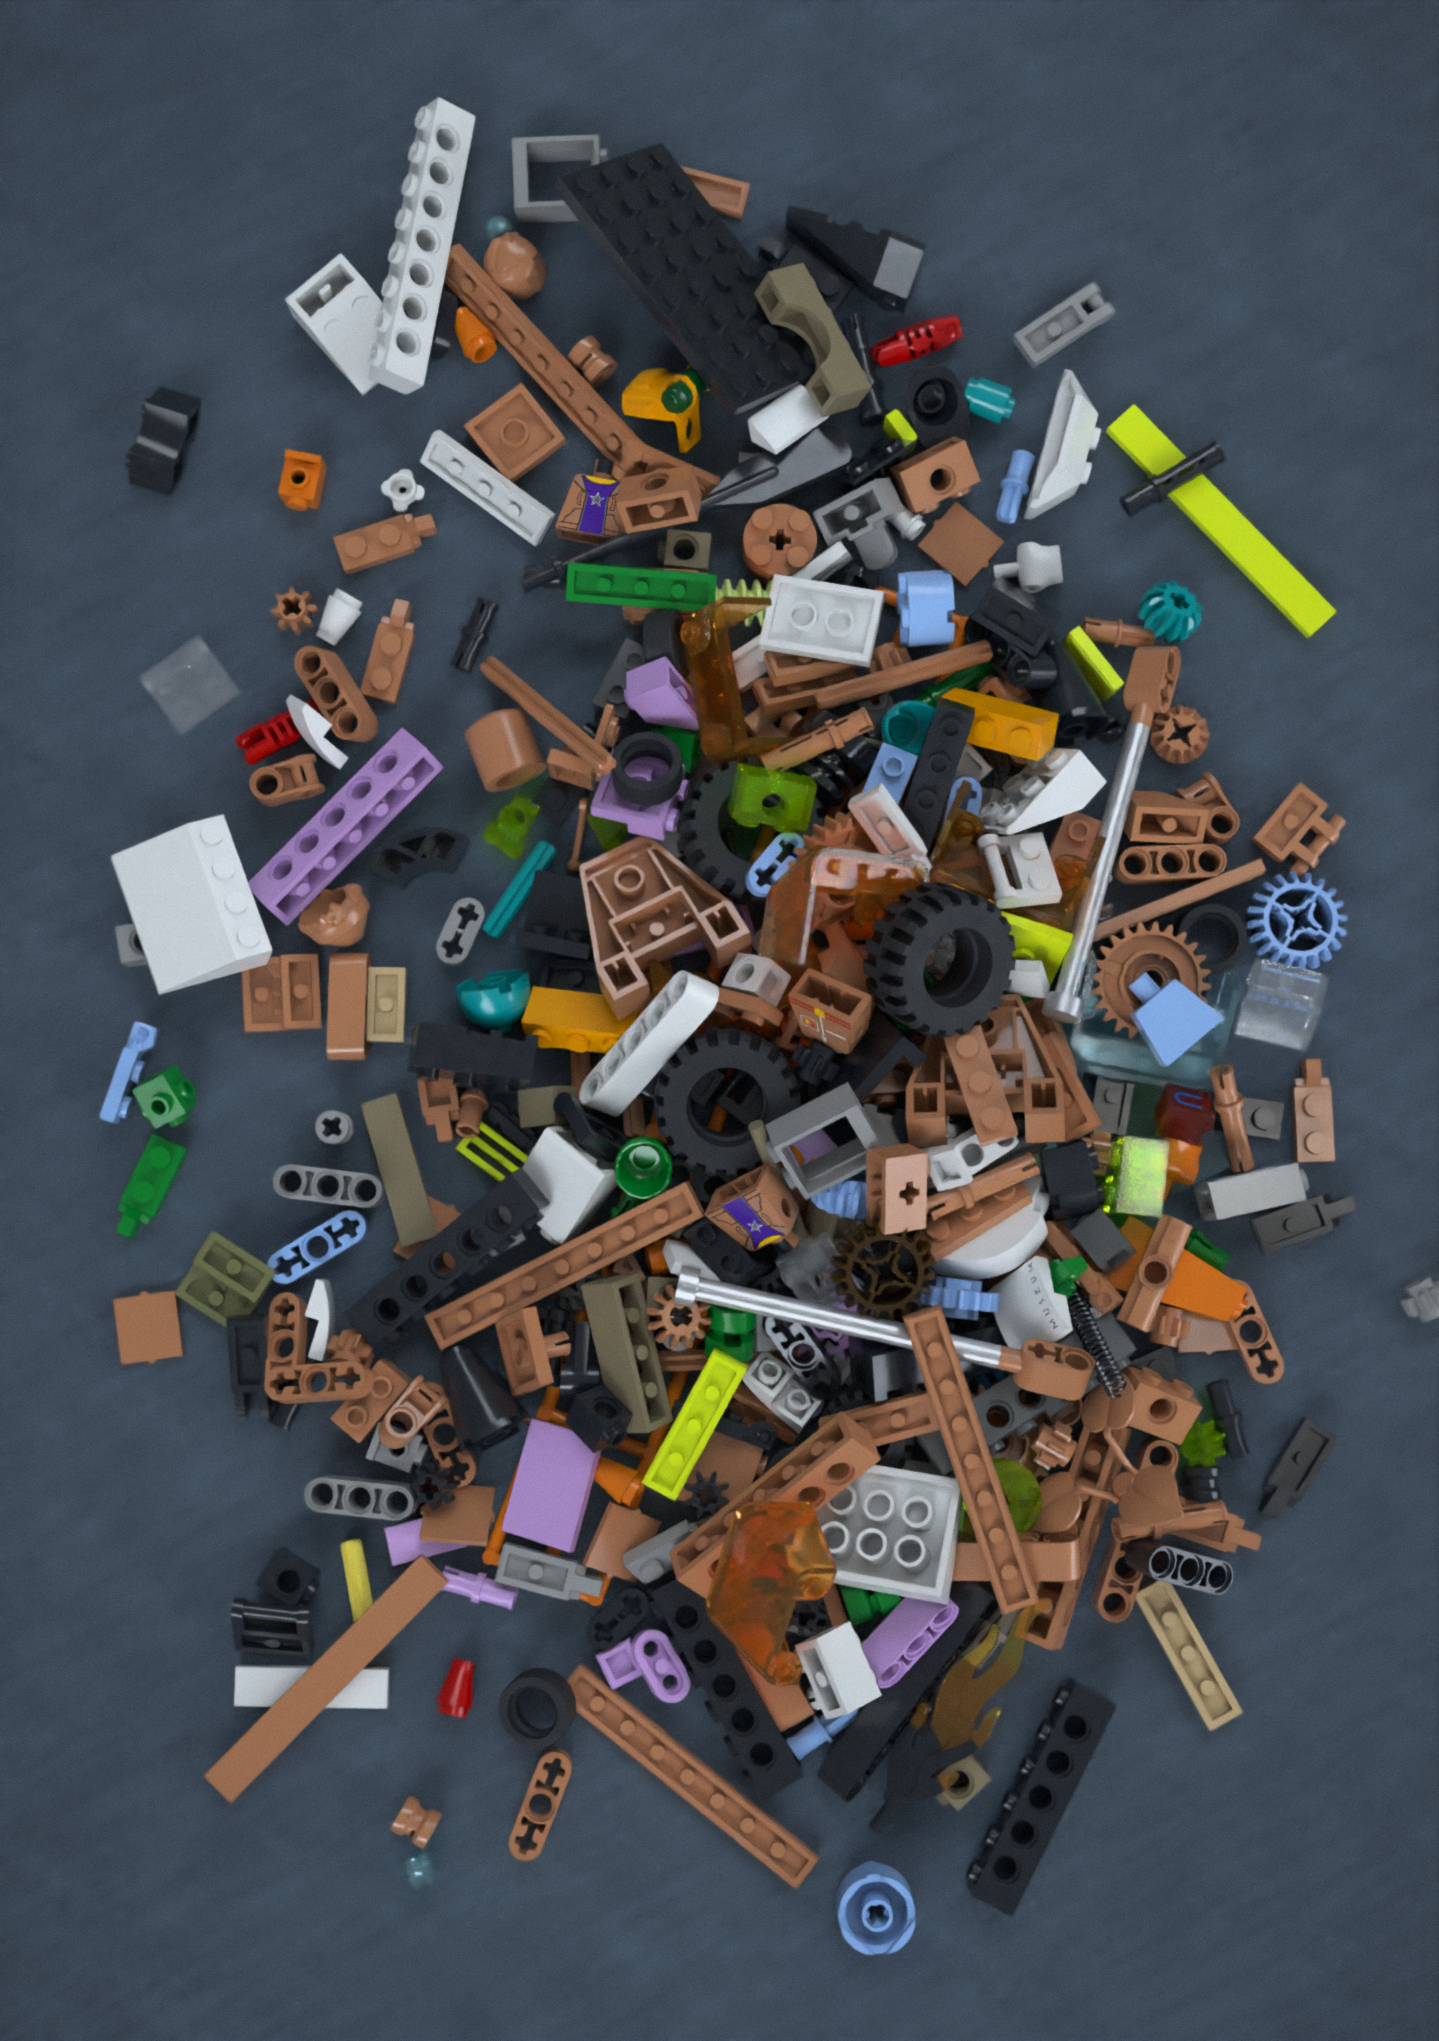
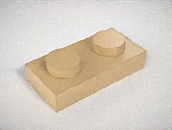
(386, 1004)

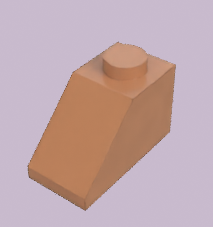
(1165, 819)

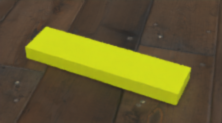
(694, 1424)

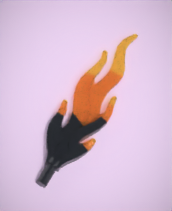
(950, 1733)

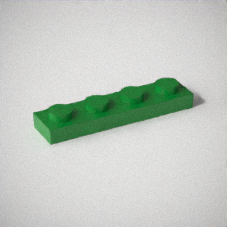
(640, 586)

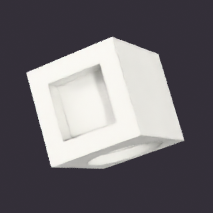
(757, 977)

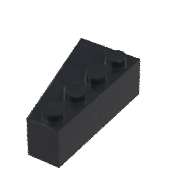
(887, 1367)

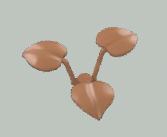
(1143, 1497)

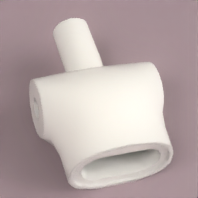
(1034, 566)

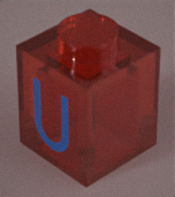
(1183, 1114)

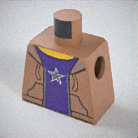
(591, 507)
(756, 1210)

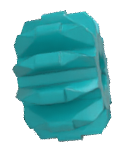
(1170, 611)

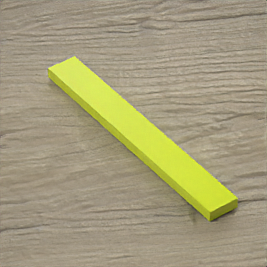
(1224, 524)

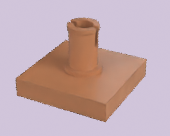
(528, 1351)

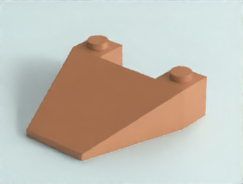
(649, 908)
(1022, 1067)

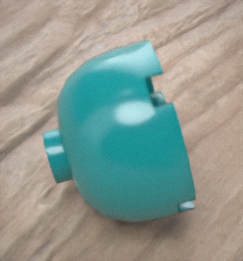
(495, 1000)

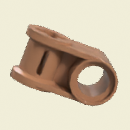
(290, 780)
(1218, 807)
(414, 1409)

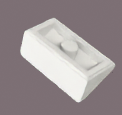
(784, 420)

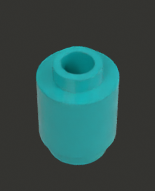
(989, 399)

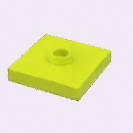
(1039, 943)

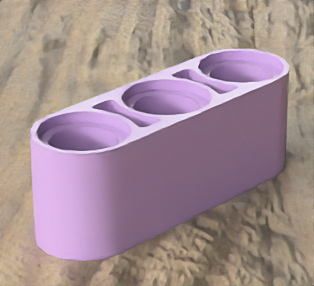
(906, 1637)

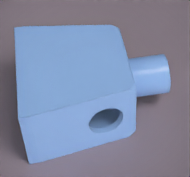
(1170, 1017)

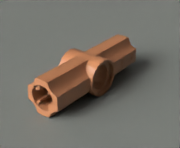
(1165, 1249)

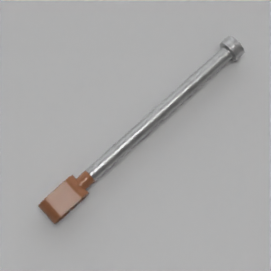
(1146, 692)
(1037, 1367)

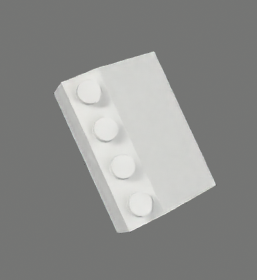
(192, 905)
(895, 1533)

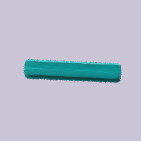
(518, 890)

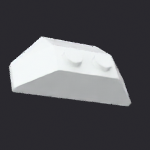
(1065, 448)

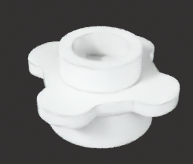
(400, 480)

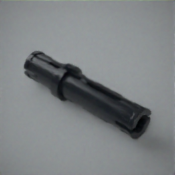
(1137, 501)

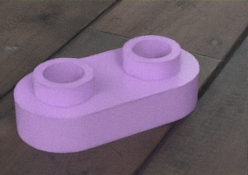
(660, 1664)

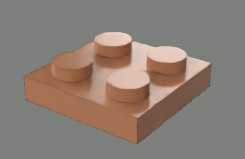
(515, 433)

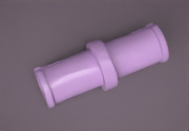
(480, 1588)

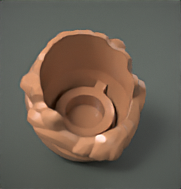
(336, 916)

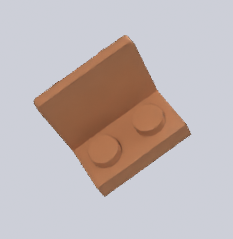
(571, 768)

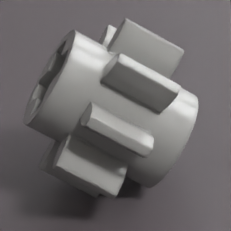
(1422, 1299)

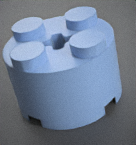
(925, 608)
(875, 1931)

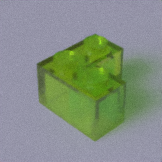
(1137, 1178)

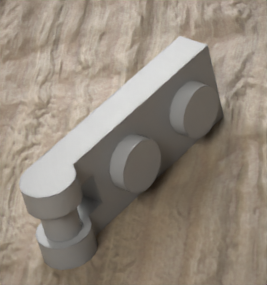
(1063, 325)

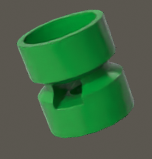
(730, 1332)
(862, 1606)

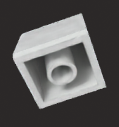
(571, 1180)

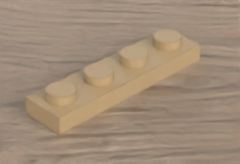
(1187, 1653)

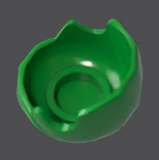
(643, 1167)

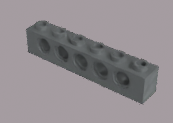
(1019, 1417)

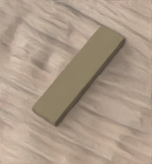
(400, 1170)

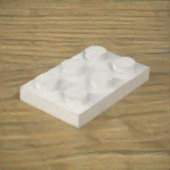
(822, 620)

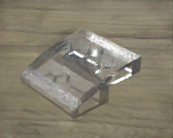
(1281, 1004)

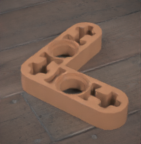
(294, 1367)

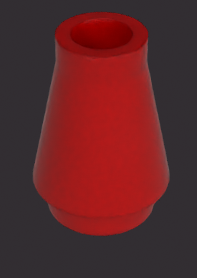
(457, 1690)

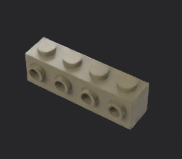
(627, 1349)

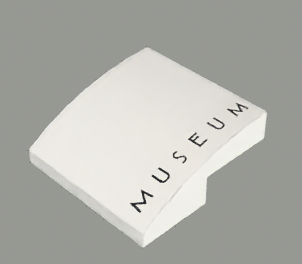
(1030, 1306)

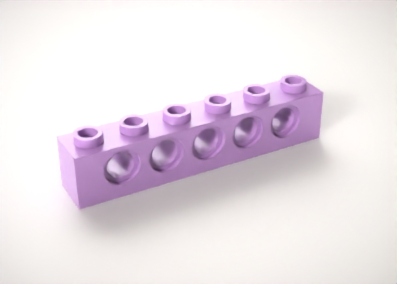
(344, 826)

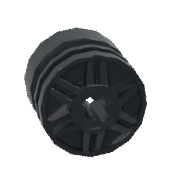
(830, 766)

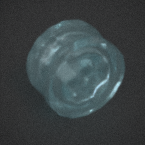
(420, 1869)

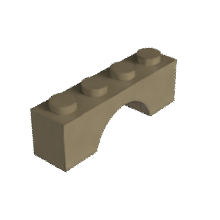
(794, 302)

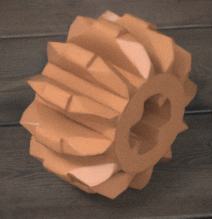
(676, 1330)

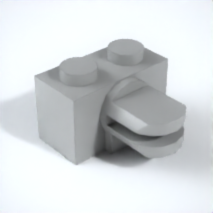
(862, 519)

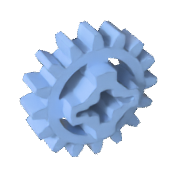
(960, 1298)

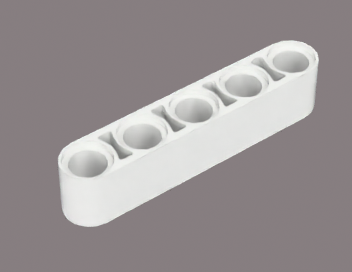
(649, 1043)

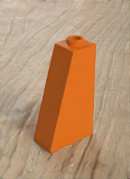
(1194, 1285)

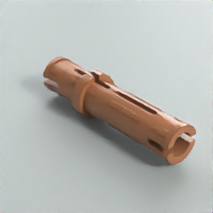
(818, 741)
(1229, 1104)
(982, 1186)
(1196, 1516)

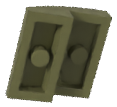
(225, 1280)

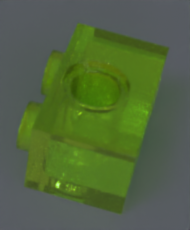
(755, 783)

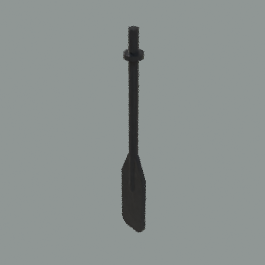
(747, 485)

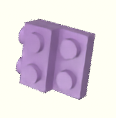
(641, 820)

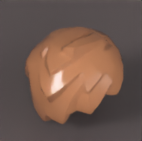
(515, 266)

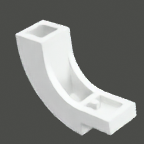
(1004, 1244)

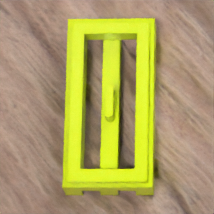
(1094, 665)
(462, 1147)

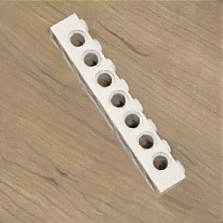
(451, 129)

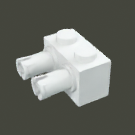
(837, 1671)

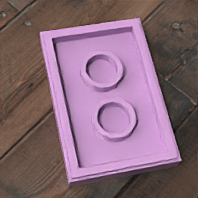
(551, 1486)

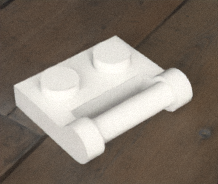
(1030, 868)

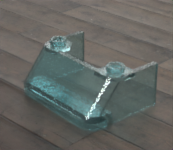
(1111, 1054)

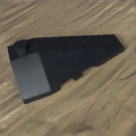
(878, 264)

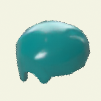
(906, 725)

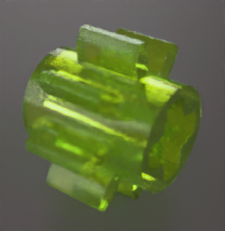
(1209, 1439)

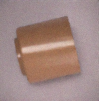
(505, 749)

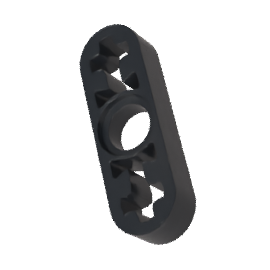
(805, 1367)

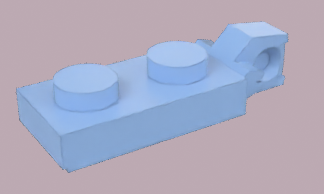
(128, 1070)

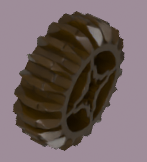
(876, 1283)

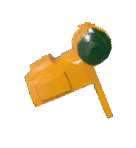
(667, 398)

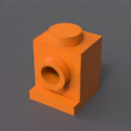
(310, 490)

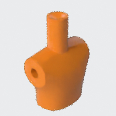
(1182, 1163)

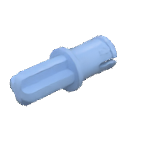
(1014, 486)
(818, 1732)

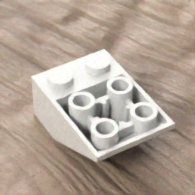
(340, 316)
(1042, 792)

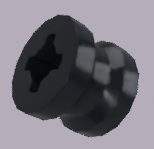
(1201, 1482)

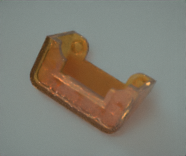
(765, 1566)

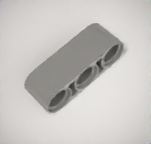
(312, 1186)
(344, 1497)

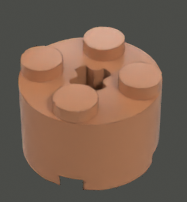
(778, 524)

